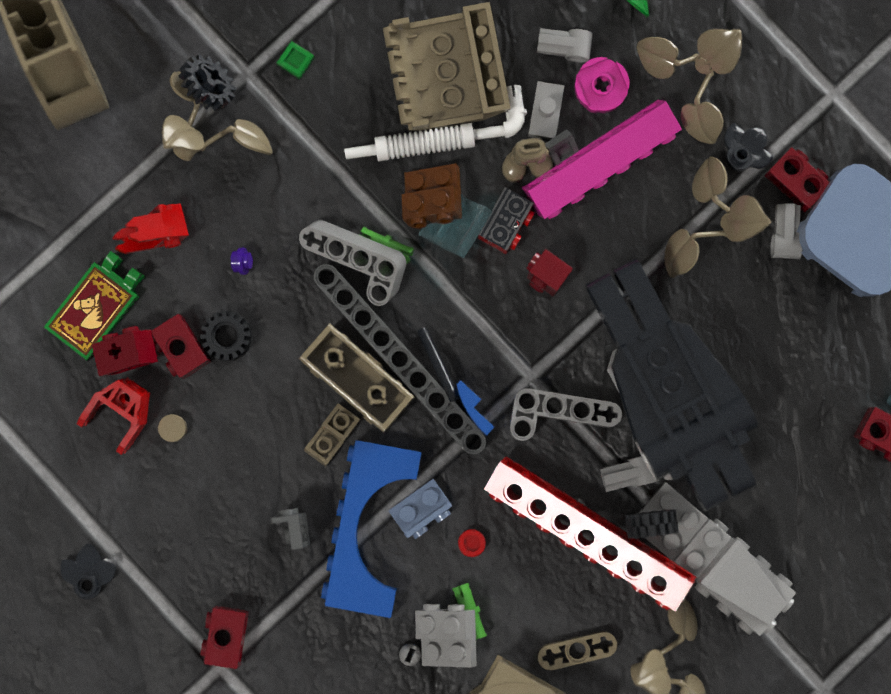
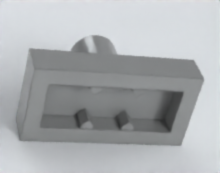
(546, 110)

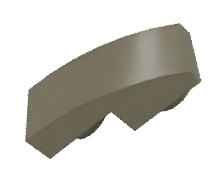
(332, 434)

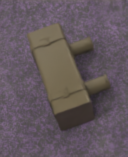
(357, 378)

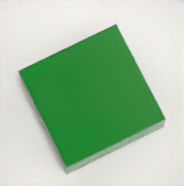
(295, 60)

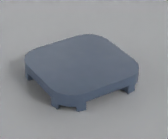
(852, 230)

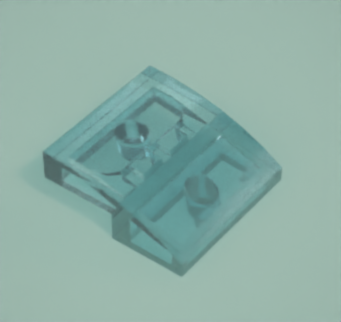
(461, 233)

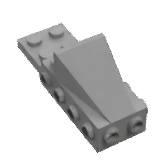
(722, 565)

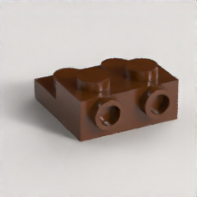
(432, 196)

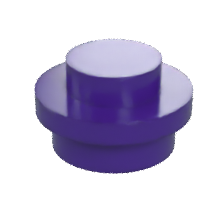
(241, 261)

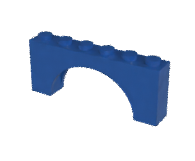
(350, 582)

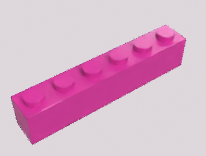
(602, 158)

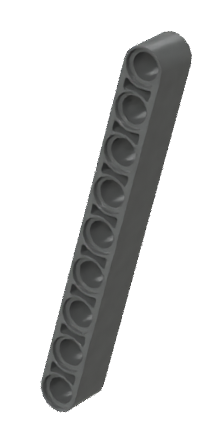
(395, 346)

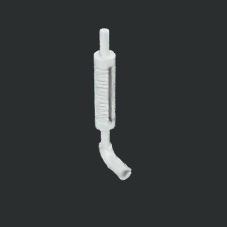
(443, 138)

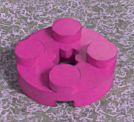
(615, 92)

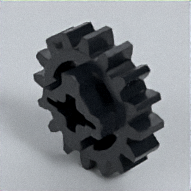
(207, 82)

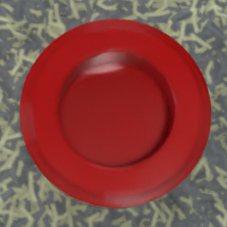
(471, 543)

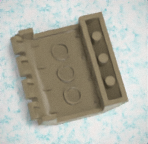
(447, 69)

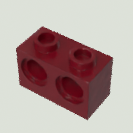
(793, 185)
(883, 441)

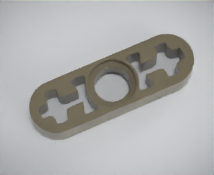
(595, 639)

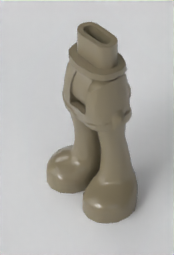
(527, 153)

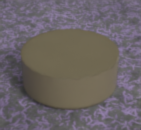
(172, 428)

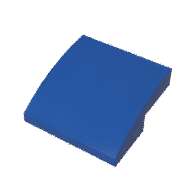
(470, 401)

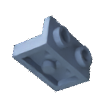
(420, 509)

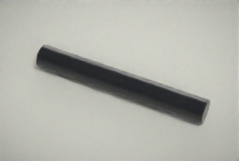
(438, 364)

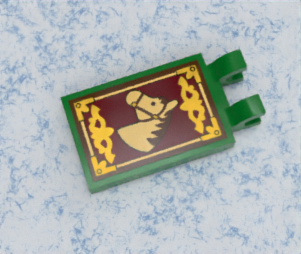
(94, 306)

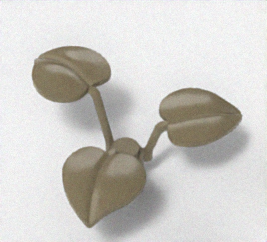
(718, 52)
(188, 141)
(738, 224)
(652, 671)

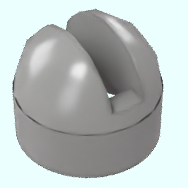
(404, 652)

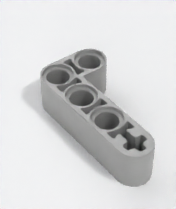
(322, 239)
(566, 413)

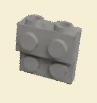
(446, 635)

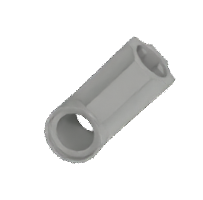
(573, 45)
(785, 237)
(626, 474)

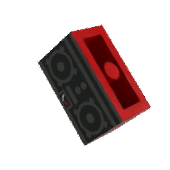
(506, 220)

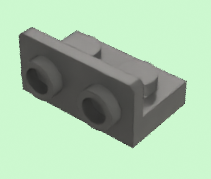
(297, 532)

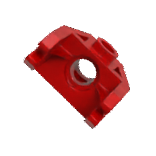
(159, 228)
(117, 398)

